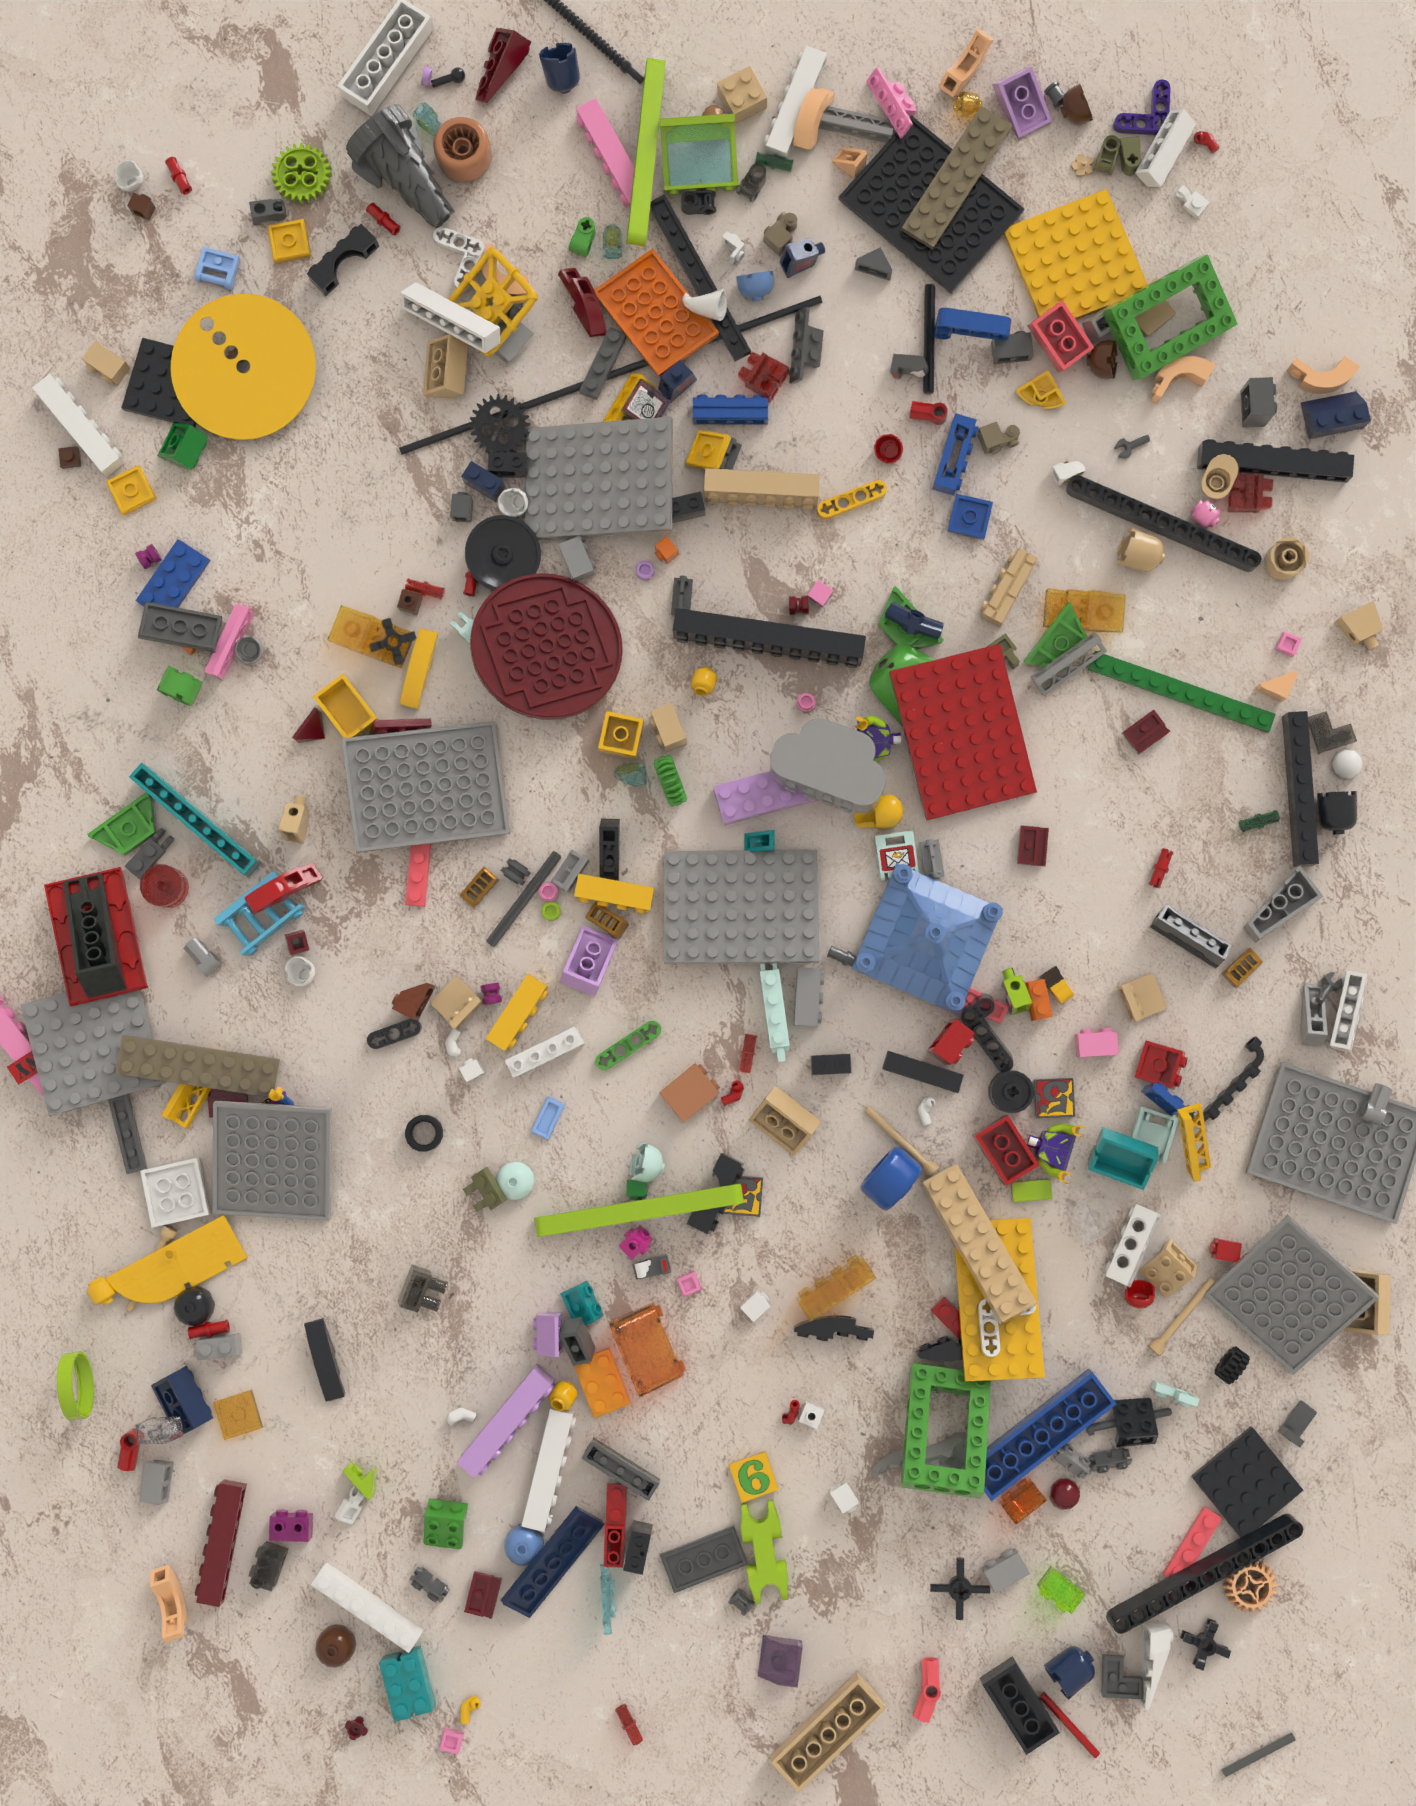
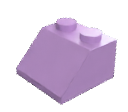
(548, 1329)

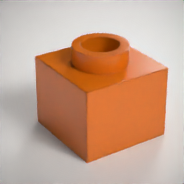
(666, 550)

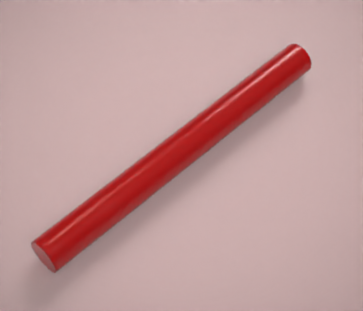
(1069, 1725)

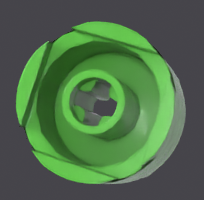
(179, 686)

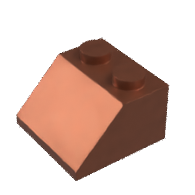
(413, 1000)

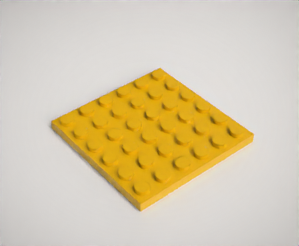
(1076, 256)

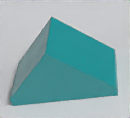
(760, 841)

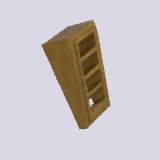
(489, 886)
(619, 930)
(1228, 972)

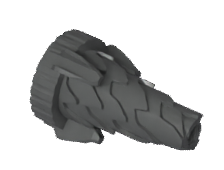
(392, 150)

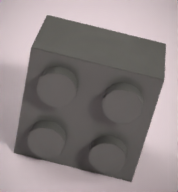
(1258, 402)

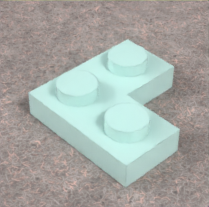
(1182, 1397)

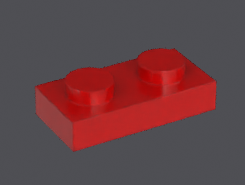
(948, 1316)

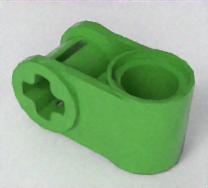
(582, 239)

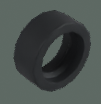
(409, 1133)

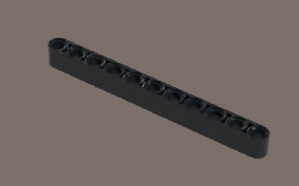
(1173, 523)
(1210, 1564)

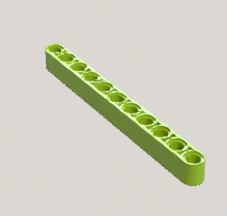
(646, 152)
(639, 1210)

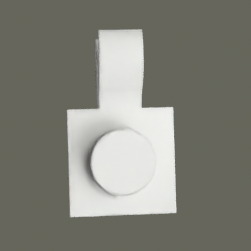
(1194, 203)
(350, 1508)

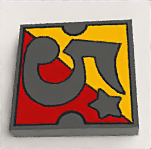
(1054, 1098)
(752, 1197)

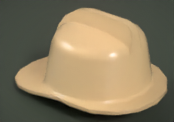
(1219, 476)

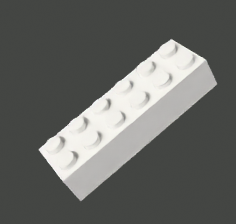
(385, 56)

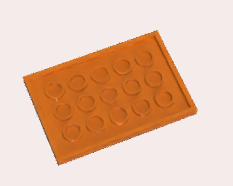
(652, 315)

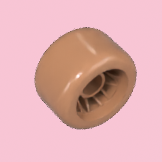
(466, 137)

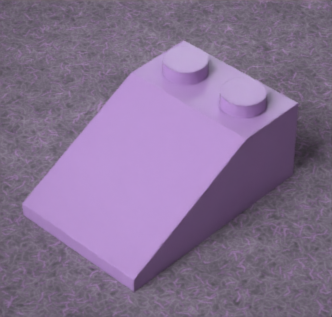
(1022, 101)
(588, 961)

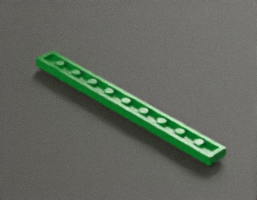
(1183, 692)

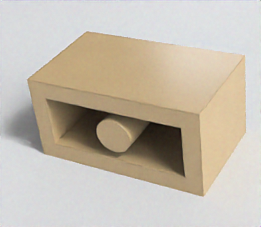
(105, 363)

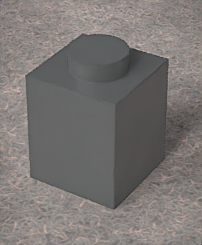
(461, 507)

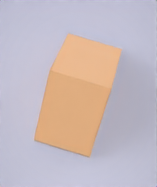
(851, 161)
(1278, 687)

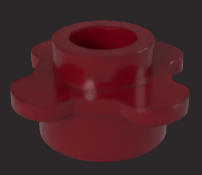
(350, 1726)

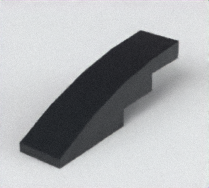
(922, 1071)
(324, 1359)

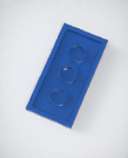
(174, 576)

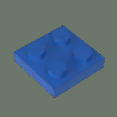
(970, 516)
(1160, 1096)

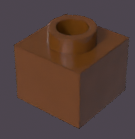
(141, 206)
(413, 606)

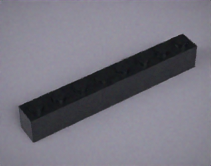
(1280, 461)
(1300, 789)

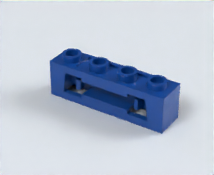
(964, 425)

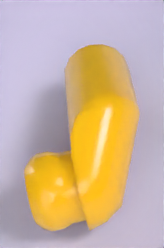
(468, 1706)

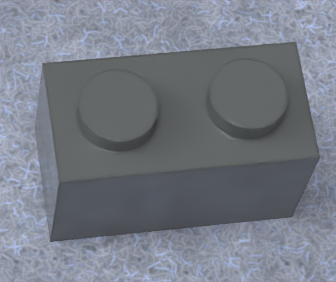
(1015, 349)
(577, 1341)

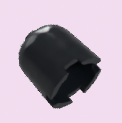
(1337, 811)

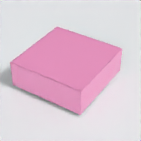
(820, 593)
(1288, 644)
(689, 1283)
(451, 1741)

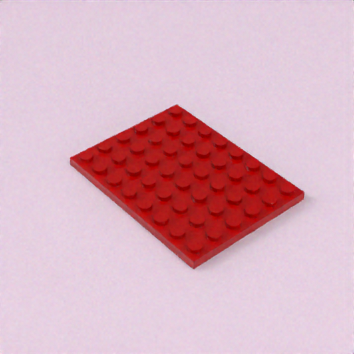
(962, 731)

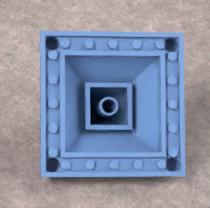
(927, 938)

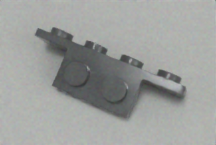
(806, 346)

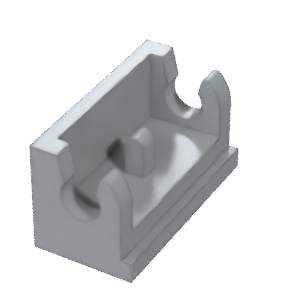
(514, 343)
(569, 870)
(156, 1482)

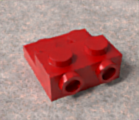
(1161, 1065)

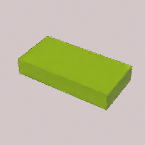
(1031, 1190)

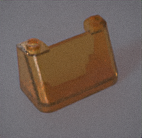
(646, 1349)

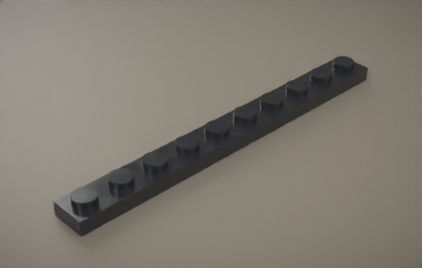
(697, 273)

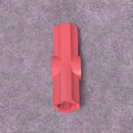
(926, 1701)

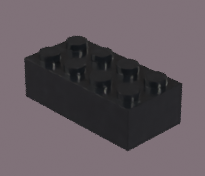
(1019, 1705)

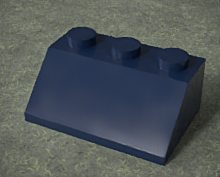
(1335, 414)
(182, 1399)

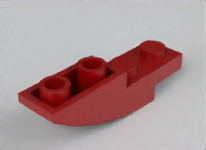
(282, 887)
(615, 1525)

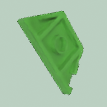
(896, 632)
(1058, 638)
(127, 827)

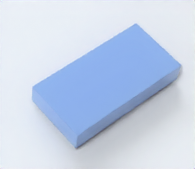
(548, 1118)

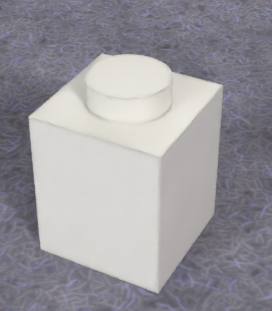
(756, 1305)
(844, 1496)

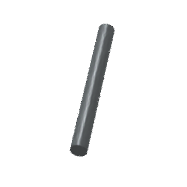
(1258, 1754)

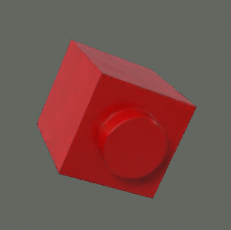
(1225, 1250)

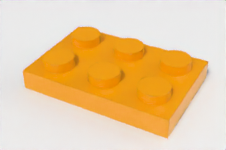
(602, 1384)

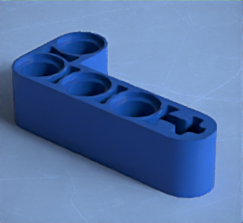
(972, 324)

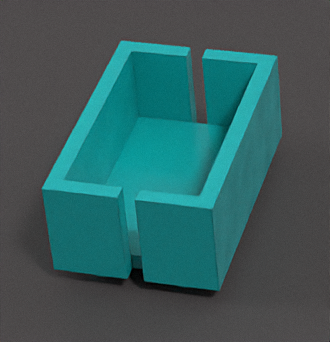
(1123, 1158)
(407, 1683)

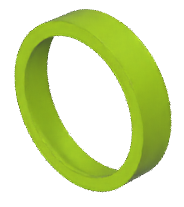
(65, 1385)

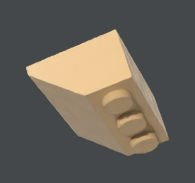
(445, 367)
(784, 1120)
(1377, 1317)

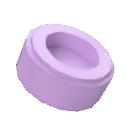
(426, 76)
(645, 570)

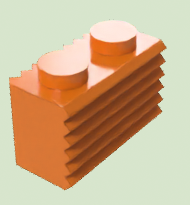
(1040, 1002)

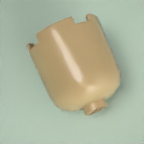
(1140, 551)

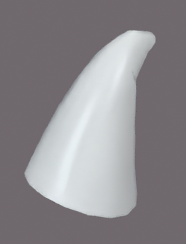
(709, 305)

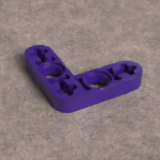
(1150, 119)

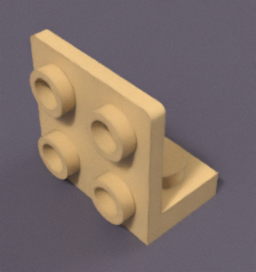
(1155, 317)
(1142, 997)
(456, 1002)
(1169, 1269)

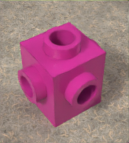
(636, 1242)

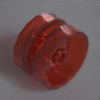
(152, 886)

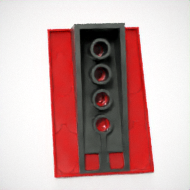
(95, 936)

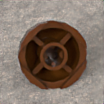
(1076, 106)
(1103, 359)
(335, 1646)

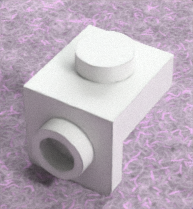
(734, 243)

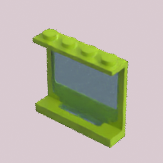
(699, 153)

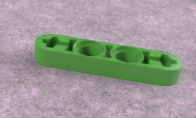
(626, 1042)

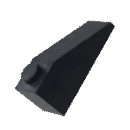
(609, 848)

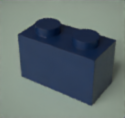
(483, 481)

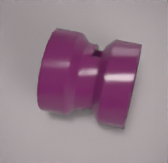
(148, 556)
(493, 997)

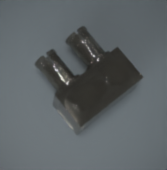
(415, 1287)
(268, 1566)

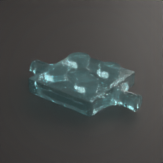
(608, 1605)

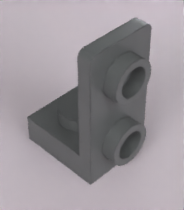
(1297, 1423)

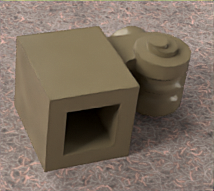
(777, 235)
(993, 439)

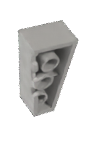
(1288, 901)

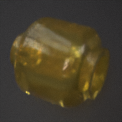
(967, 104)

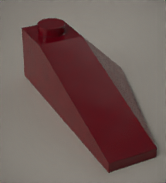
(506, 54)

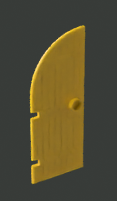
(185, 1260)

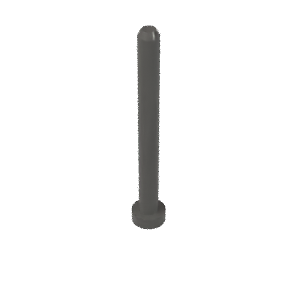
(1111, 1423)

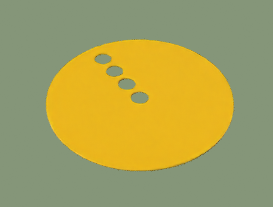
(250, 402)

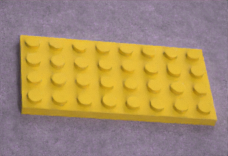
(1020, 1337)

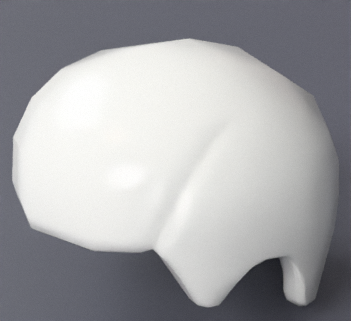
(128, 176)
(512, 502)
(1347, 763)
(300, 971)

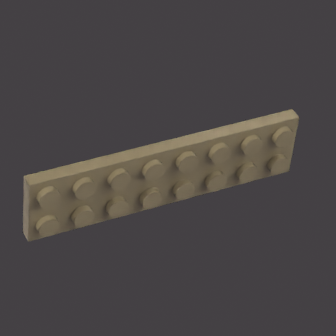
(956, 177)
(197, 1066)

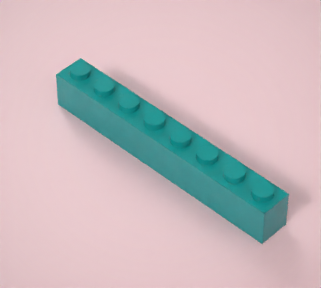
(195, 820)

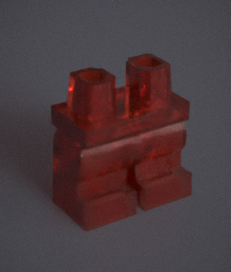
(765, 375)
(1247, 493)

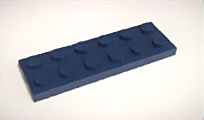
(552, 1562)

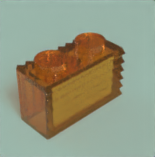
(1022, 1500)

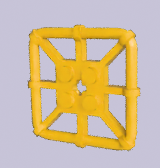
(498, 292)

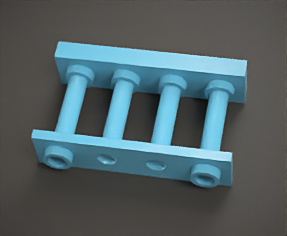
(240, 906)

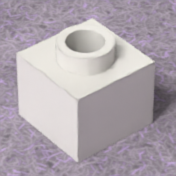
(471, 1069)
(811, 1408)

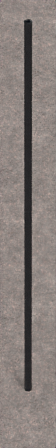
(613, 374)

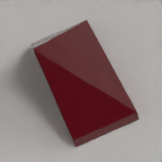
(311, 728)

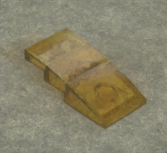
(1095, 609)
(357, 630)

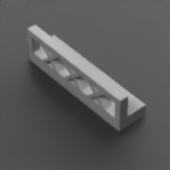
(856, 127)
(1066, 660)

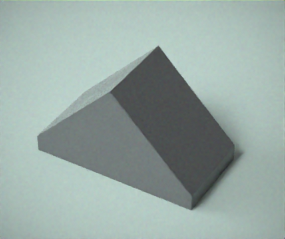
(874, 264)

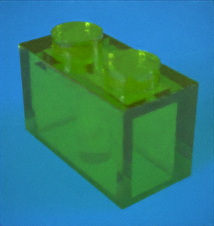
(1061, 1590)

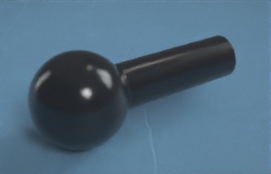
(457, 75)

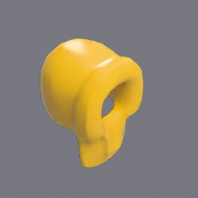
(884, 816)

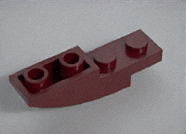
(586, 302)

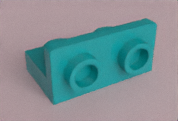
(582, 1303)

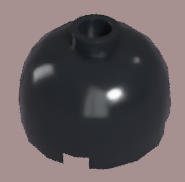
(194, 1306)

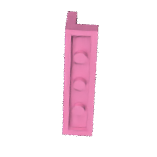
(225, 650)

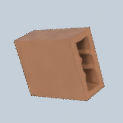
(690, 1092)

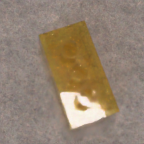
(835, 1288)

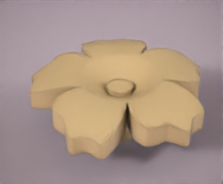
(1082, 166)

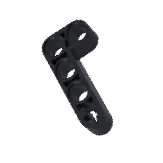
(990, 1036)

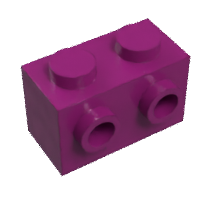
(291, 1526)

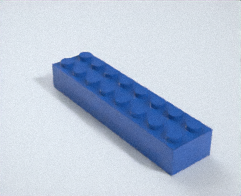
(1044, 1432)

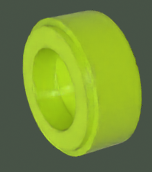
(551, 911)

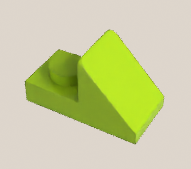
(366, 1483)

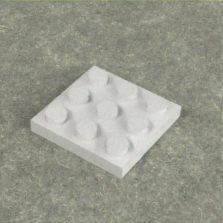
(175, 1192)

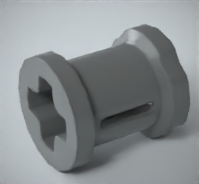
(1055, 93)
(747, 1603)

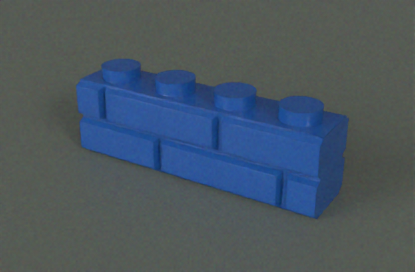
(730, 410)

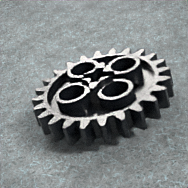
(484, 417)

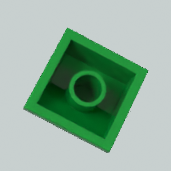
(183, 445)

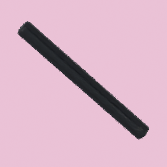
(929, 338)

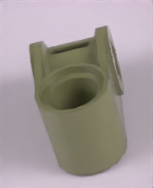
(1129, 154)
(1107, 157)

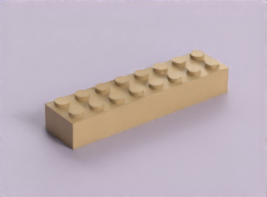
(979, 1244)

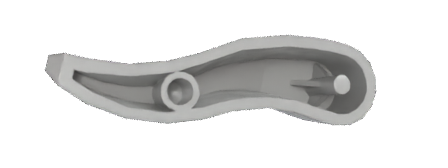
(945, 1454)

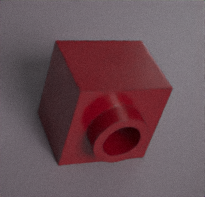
(302, 946)

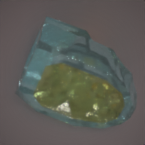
(427, 118)
(612, 242)
(631, 774)

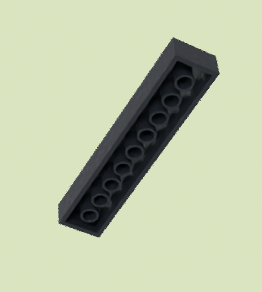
(768, 637)

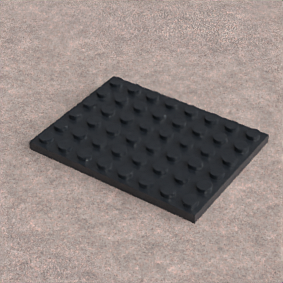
(894, 184)

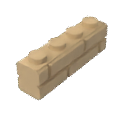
(1009, 587)

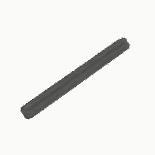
(523, 899)

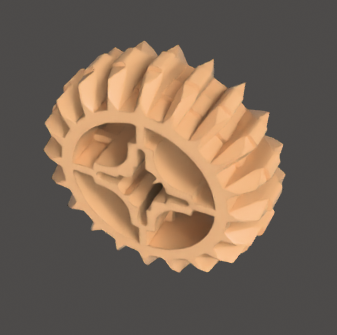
(1241, 1587)

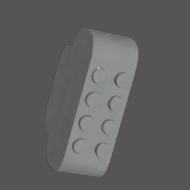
(829, 765)

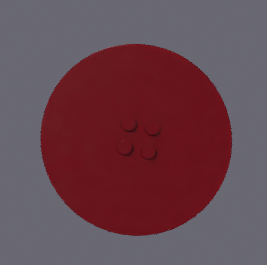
(546, 646)

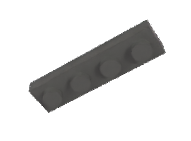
(603, 363)
(127, 1134)

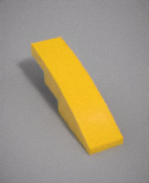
(418, 668)

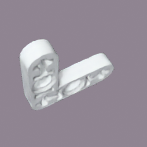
(469, 255)
(990, 1317)

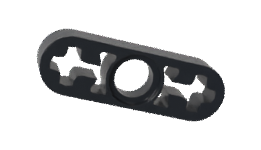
(382, 1043)

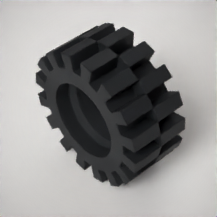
(1232, 1365)

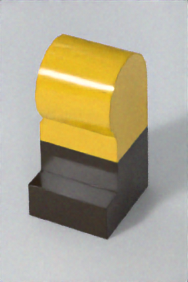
(1057, 985)

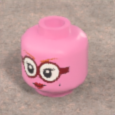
(1205, 514)

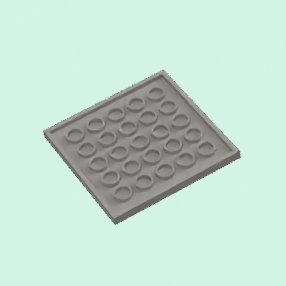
(80, 1048)
(272, 1160)
(1291, 1294)

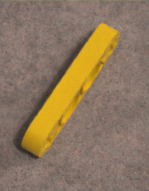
(852, 501)

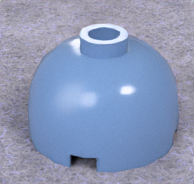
(755, 285)
(523, 1544)

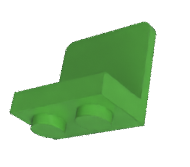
(444, 1523)

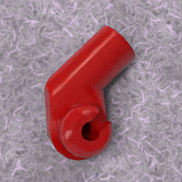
(1207, 139)
(735, 1093)
(793, 1412)

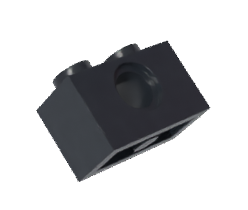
(508, 464)
(830, 1064)

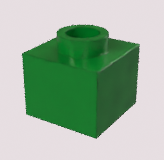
(636, 1189)

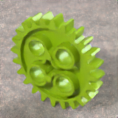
(301, 173)

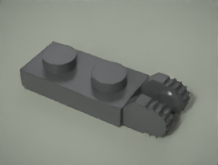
(149, 854)

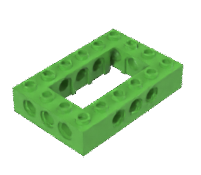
(1129, 338)
(921, 1476)

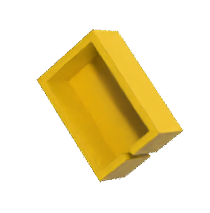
(345, 707)

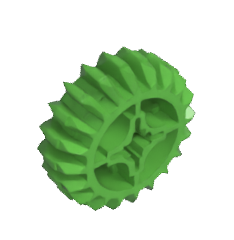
(670, 780)

